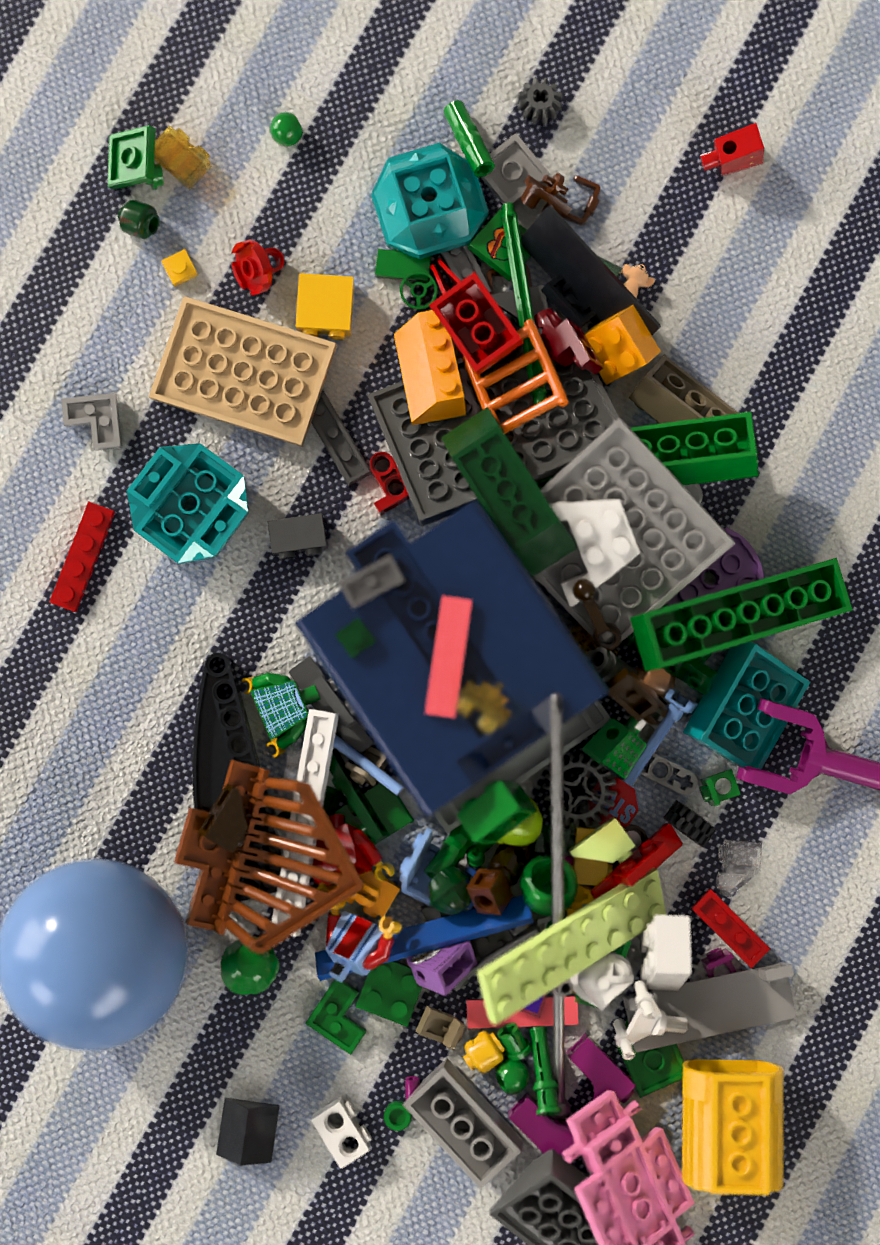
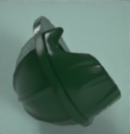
(449, 891)

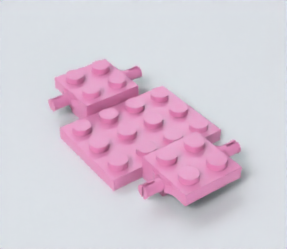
(634, 1181)

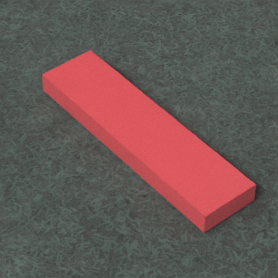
(448, 656)
(478, 1017)

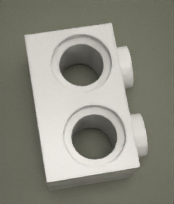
(335, 1134)

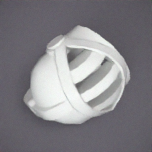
(603, 980)

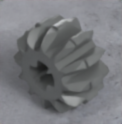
(539, 92)

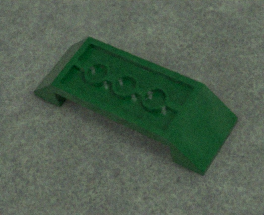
(508, 492)

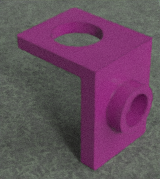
(715, 958)

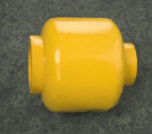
(484, 1052)

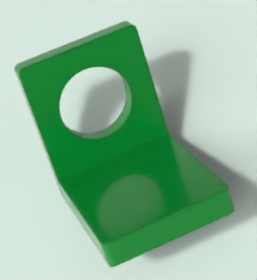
(710, 793)

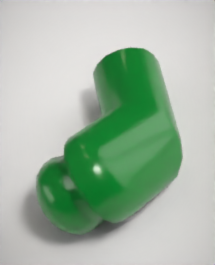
(476, 854)

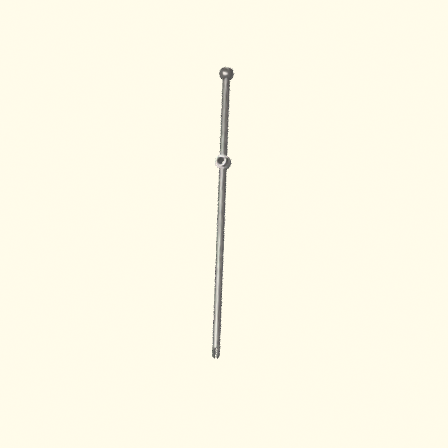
(558, 896)

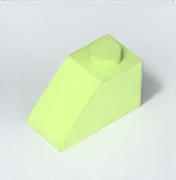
(605, 844)

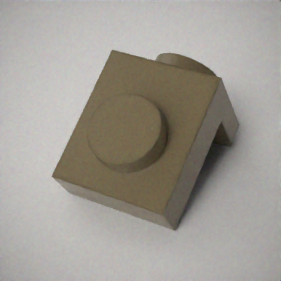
(359, 775)
(440, 1027)

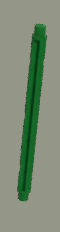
(521, 289)

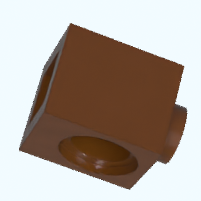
(489, 891)

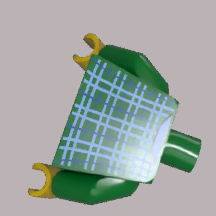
(281, 707)

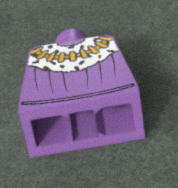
(444, 967)

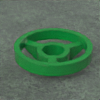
(411, 285)

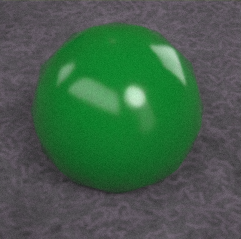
(286, 129)
(512, 1076)

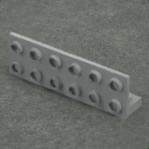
(722, 1004)

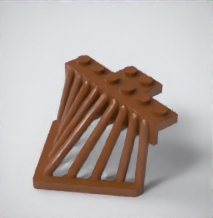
(222, 869)

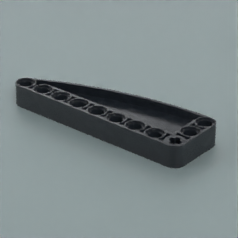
(215, 749)

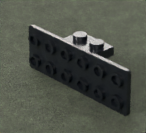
(581, 281)

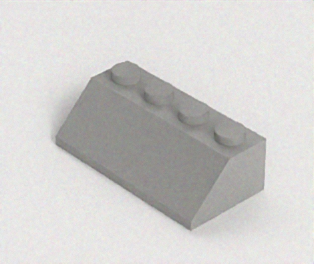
(464, 1123)

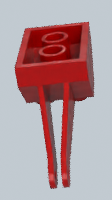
(474, 320)

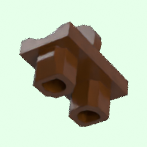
(536, 191)

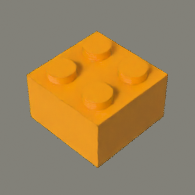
(622, 344)

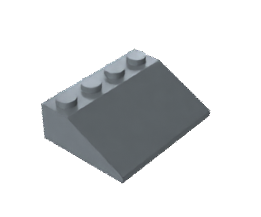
(544, 1204)

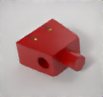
(735, 151)

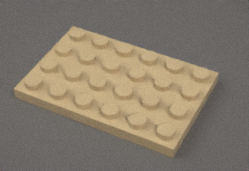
(243, 371)

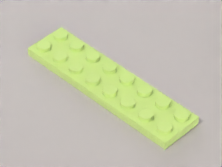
(569, 946)

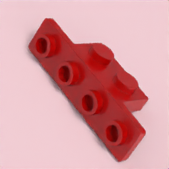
(644, 858)

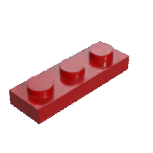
(730, 928)

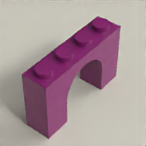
(604, 1075)

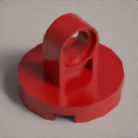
(253, 266)

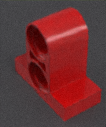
(386, 479)

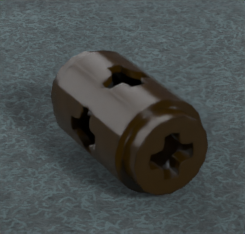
(511, 861)

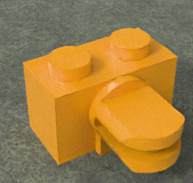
(375, 895)

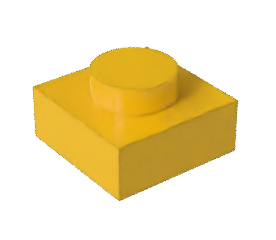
(179, 268)

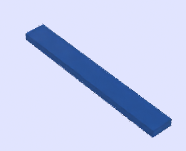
(444, 932)

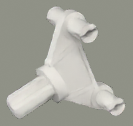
(646, 1021)

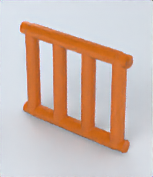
(549, 375)

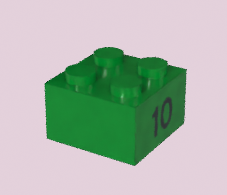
(495, 811)

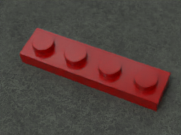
(82, 556)

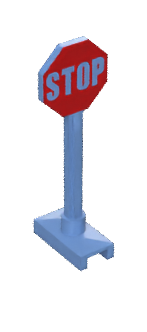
(626, 800)

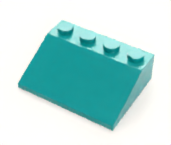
(728, 713)

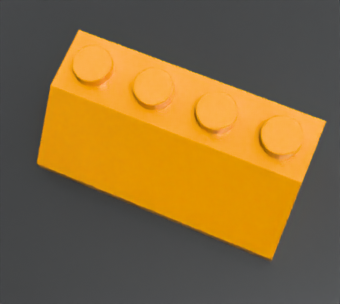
(429, 370)

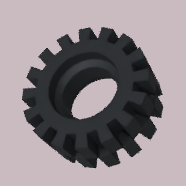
(690, 823)

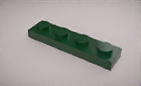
(357, 801)

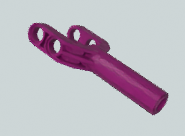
(815, 757)

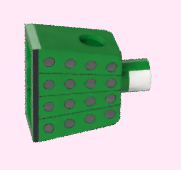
(617, 746)

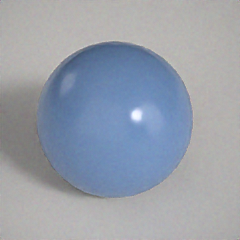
(92, 955)

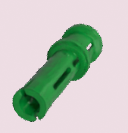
(545, 1084)

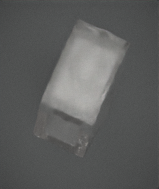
(739, 864)

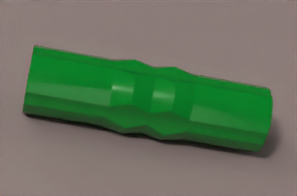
(469, 138)
(451, 851)

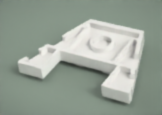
(602, 539)

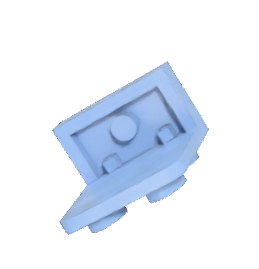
(413, 878)

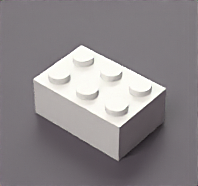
(666, 953)

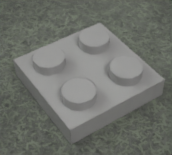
(512, 166)

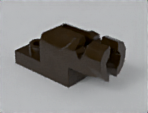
(636, 696)

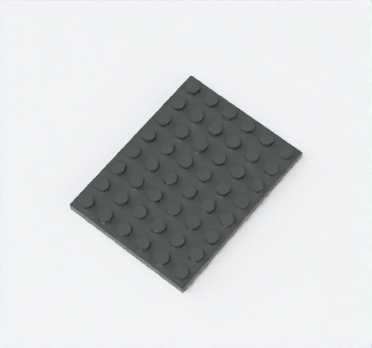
(542, 443)

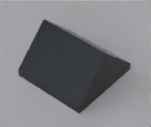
(247, 1131)

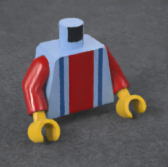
(357, 943)

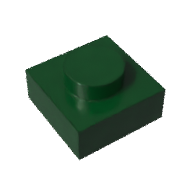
(355, 638)

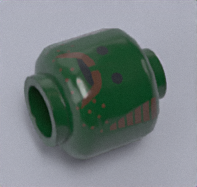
(138, 219)

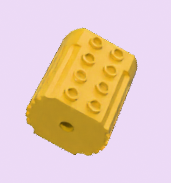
(732, 1126)

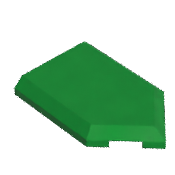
(654, 1068)

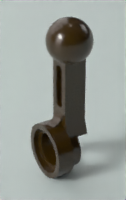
(584, 591)

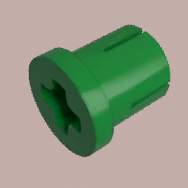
(514, 1043)

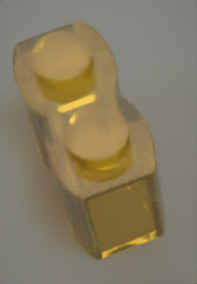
(180, 157)

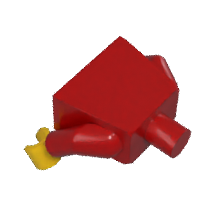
(359, 849)

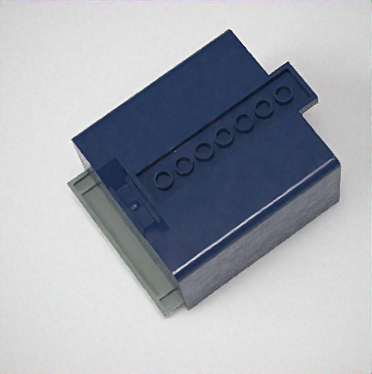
(509, 640)

